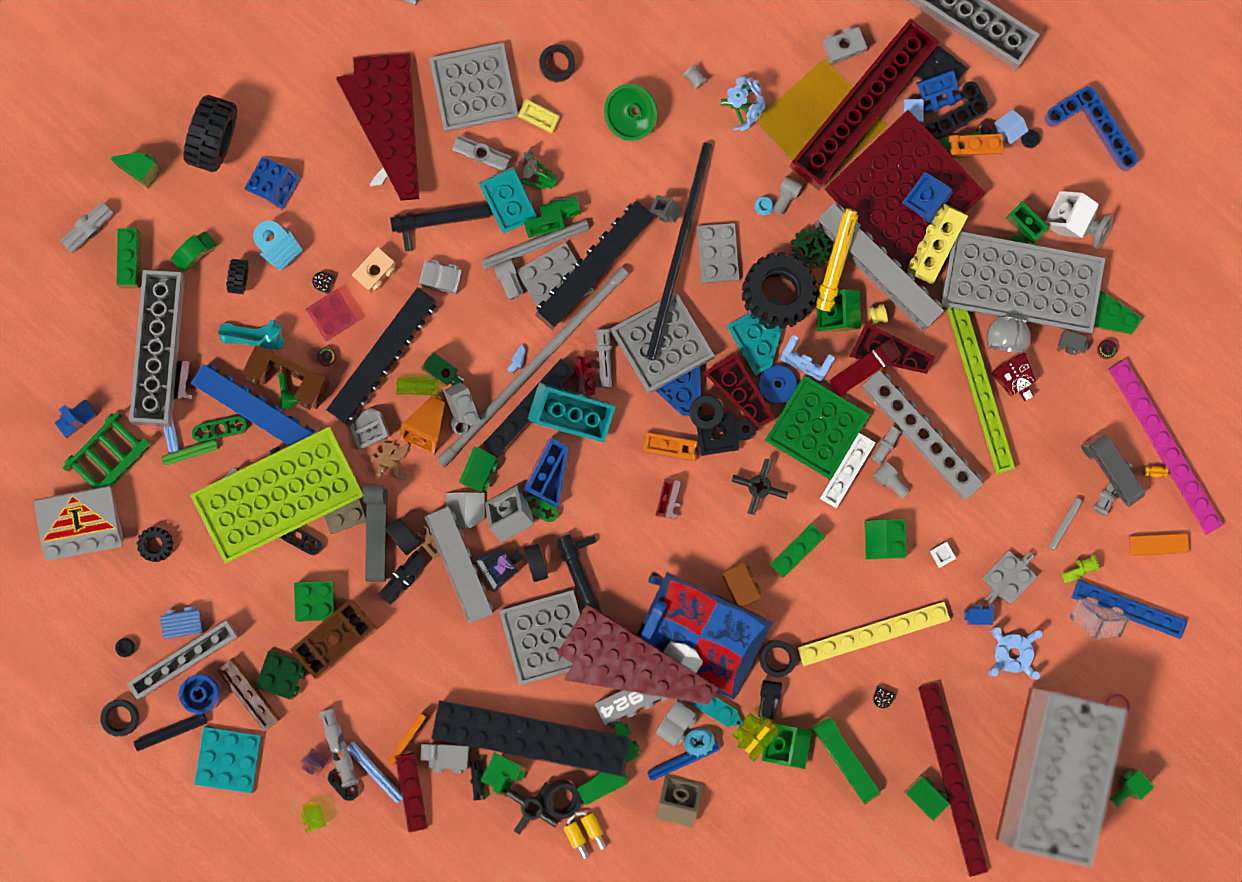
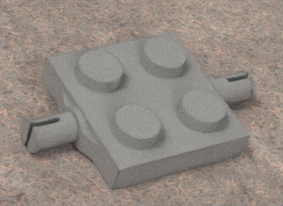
(1009, 577)

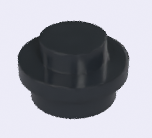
(1030, 139)
(125, 647)

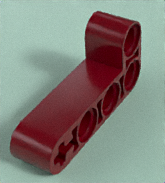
(865, 367)

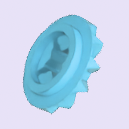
(699, 735)

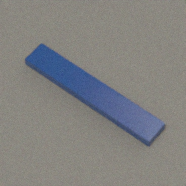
(1134, 610)

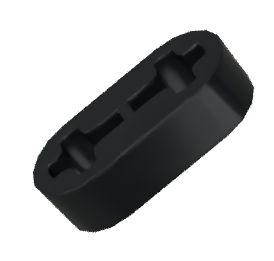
(338, 787)

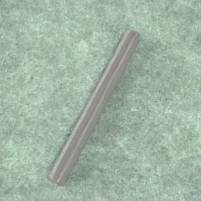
(535, 244)

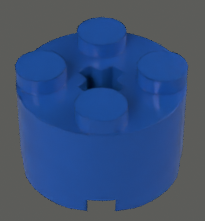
(209, 688)

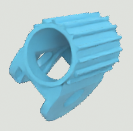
(281, 249)

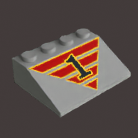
(78, 523)

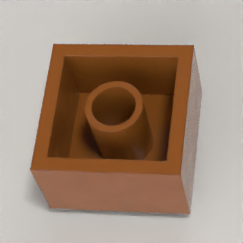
(741, 585)

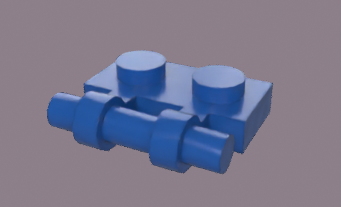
(936, 86)

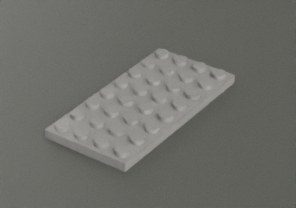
(1023, 282)

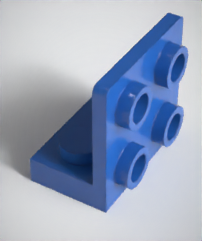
(272, 182)

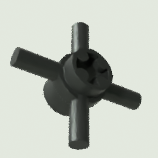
(753, 490)
(534, 815)

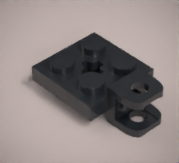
(729, 440)

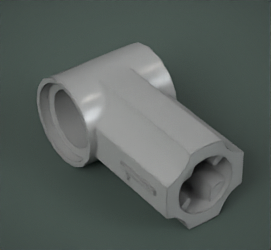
(507, 276)

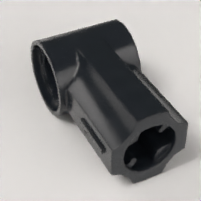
(769, 695)

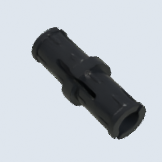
(477, 785)

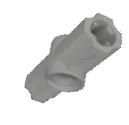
(470, 148)
(87, 227)

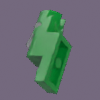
(553, 216)

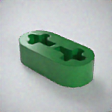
(543, 505)

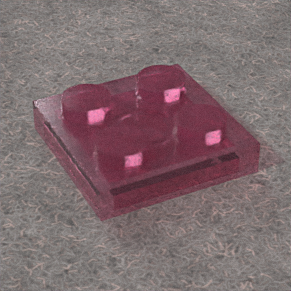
(331, 315)

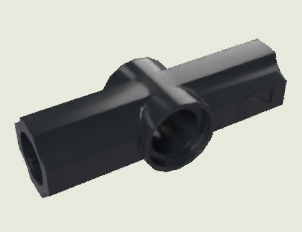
(403, 577)

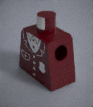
(1016, 377)

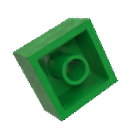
(314, 600)

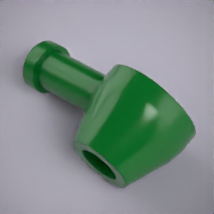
(287, 397)

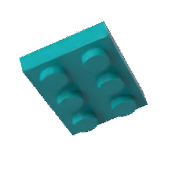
(508, 199)

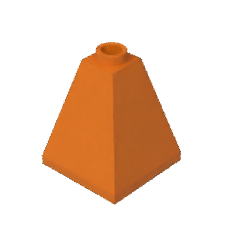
(424, 425)

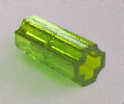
(416, 386)

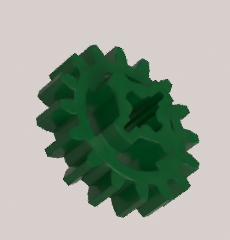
(819, 251)

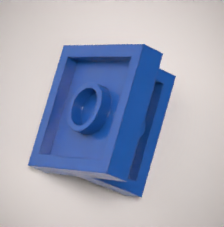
(927, 197)

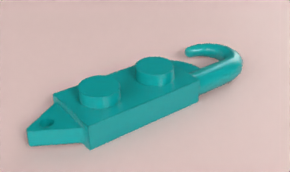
(720, 711)

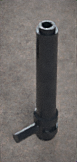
(411, 221)
(571, 556)

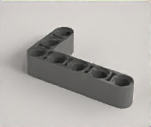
(376, 536)

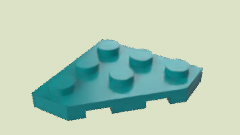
(755, 341)

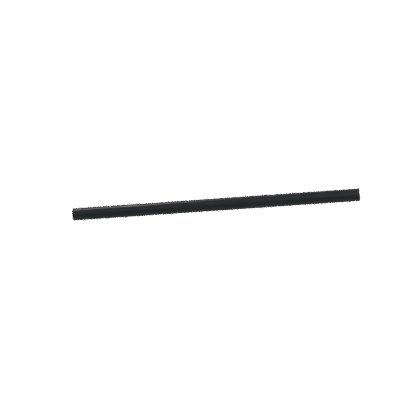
(678, 252)

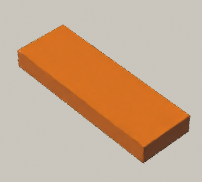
(1158, 544)
(407, 737)

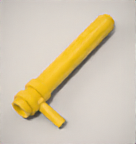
(829, 288)

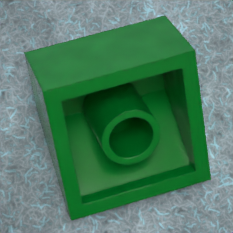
(139, 166)
(844, 314)
(478, 470)
(885, 539)
(788, 747)

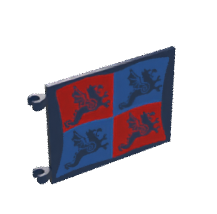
(718, 630)

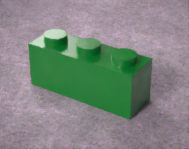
(128, 258)
(797, 550)

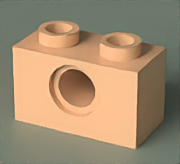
(375, 259)

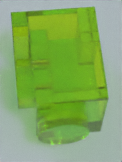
(312, 816)

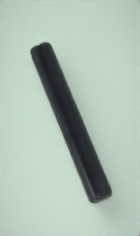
(170, 732)

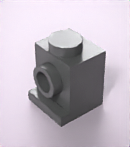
(665, 209)
(1072, 342)

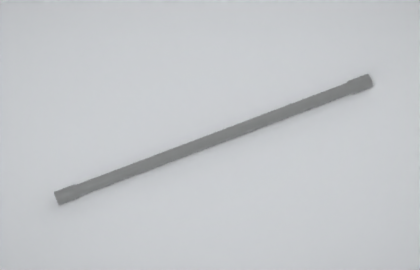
(613, 282)

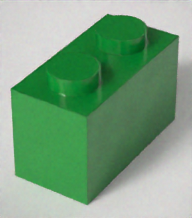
(1027, 222)
(926, 797)

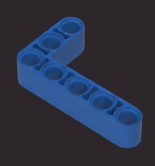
(1097, 123)

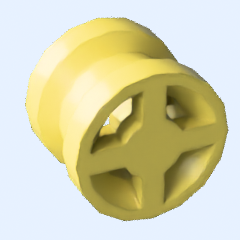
(877, 314)

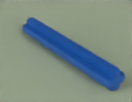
(678, 763)

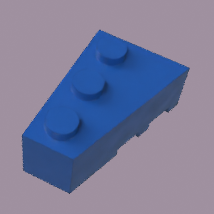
(548, 473)

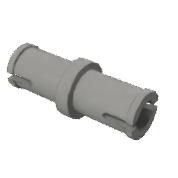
(886, 445)

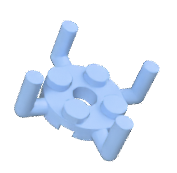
(804, 362)
(1025, 657)

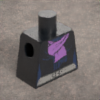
(499, 567)

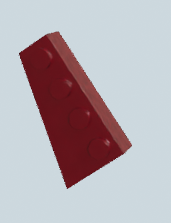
(911, 358)
(740, 388)

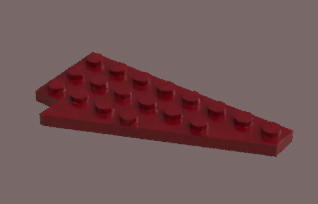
(384, 107)
(619, 659)

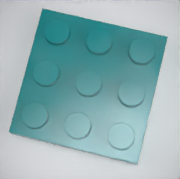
(227, 760)

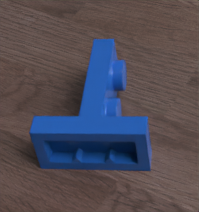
(74, 419)

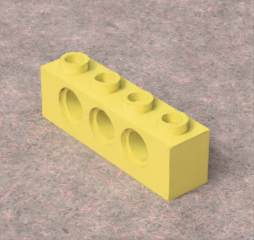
(937, 254)

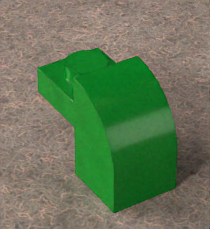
(192, 250)

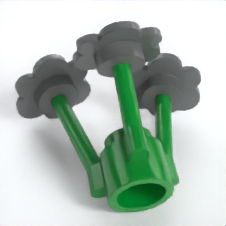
(546, 177)

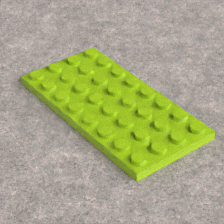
(277, 494)

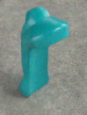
(266, 337)

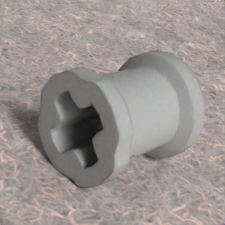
(695, 77)

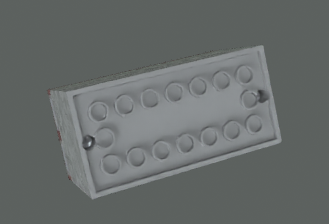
(1060, 777)

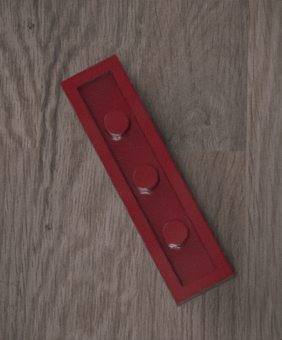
(411, 792)

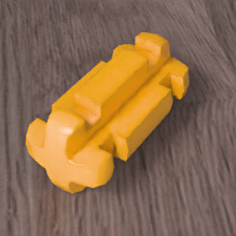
(1156, 471)

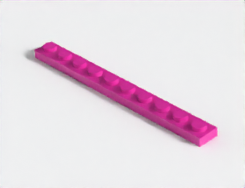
(1165, 447)

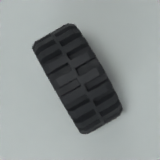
(210, 133)
(789, 269)

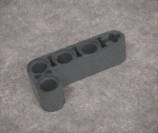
(1114, 467)

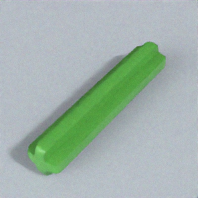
(189, 452)

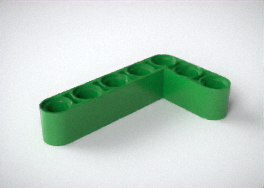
(829, 735)

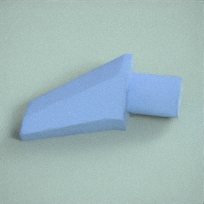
(517, 359)

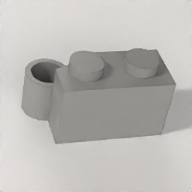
(461, 408)
(446, 757)

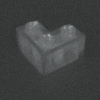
(1099, 621)

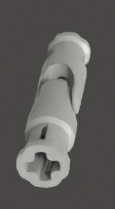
(337, 744)

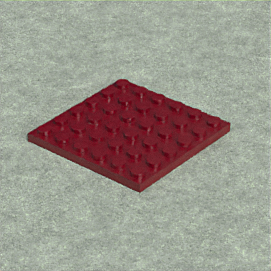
(885, 176)

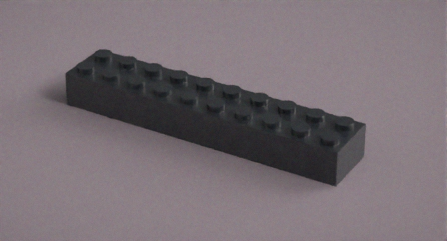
(531, 738)

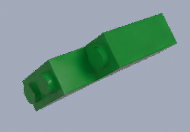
(605, 783)

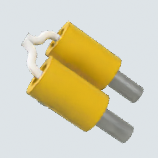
(592, 828)

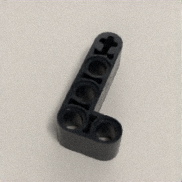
(967, 109)

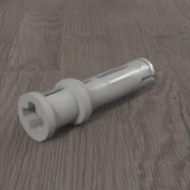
(604, 348)
(1106, 499)

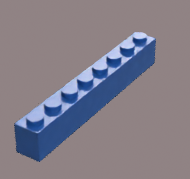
(249, 406)

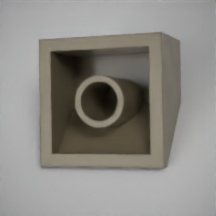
(679, 801)

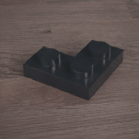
(940, 62)

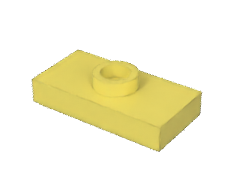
(538, 116)

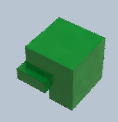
(502, 773)

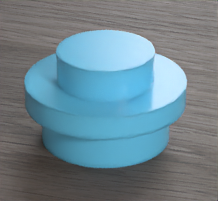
(764, 205)

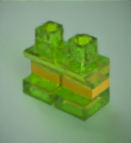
(758, 737)

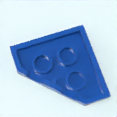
(682, 392)

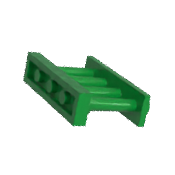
(126, 460)

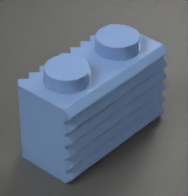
(181, 623)

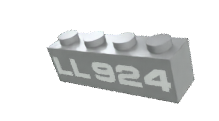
(624, 704)

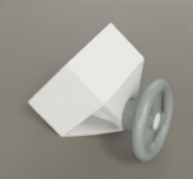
(1075, 216)

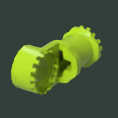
(1083, 567)

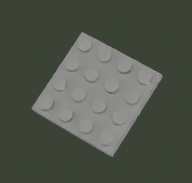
(473, 87)
(680, 347)
(537, 633)

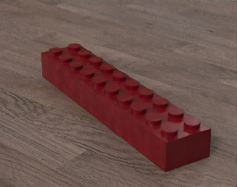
(864, 104)

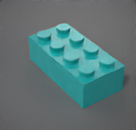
(571, 412)

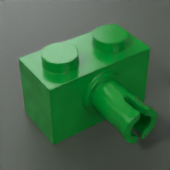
(1133, 784)

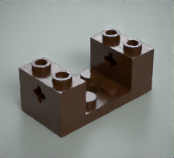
(261, 364)
(348, 624)

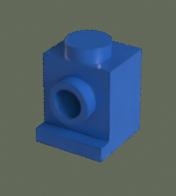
(979, 615)

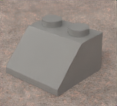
(508, 514)

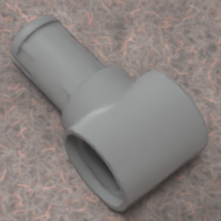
(788, 191)
(887, 476)

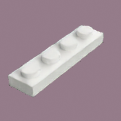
(847, 470)

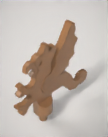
(386, 459)

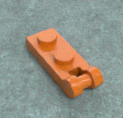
(976, 145)
(670, 446)

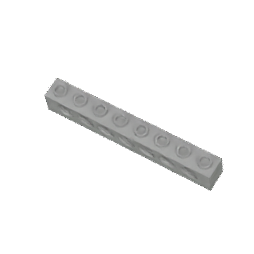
(963, 489)

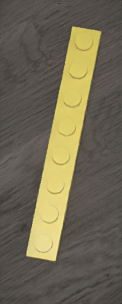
(873, 633)

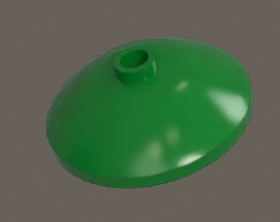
(621, 116)

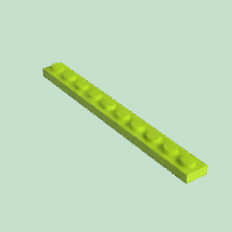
(980, 390)

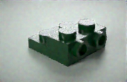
(281, 675)

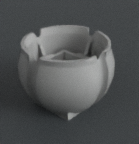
(1008, 334)

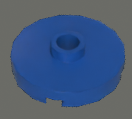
(767, 386)

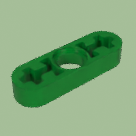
(206, 437)

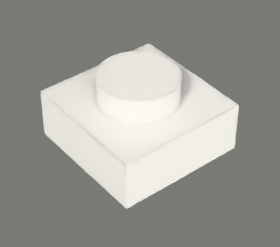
(942, 554)

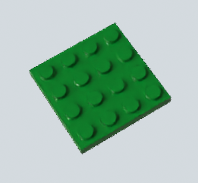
(817, 427)

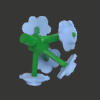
(737, 100)

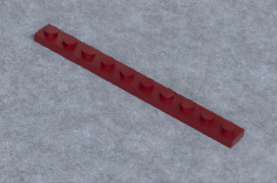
(953, 780)

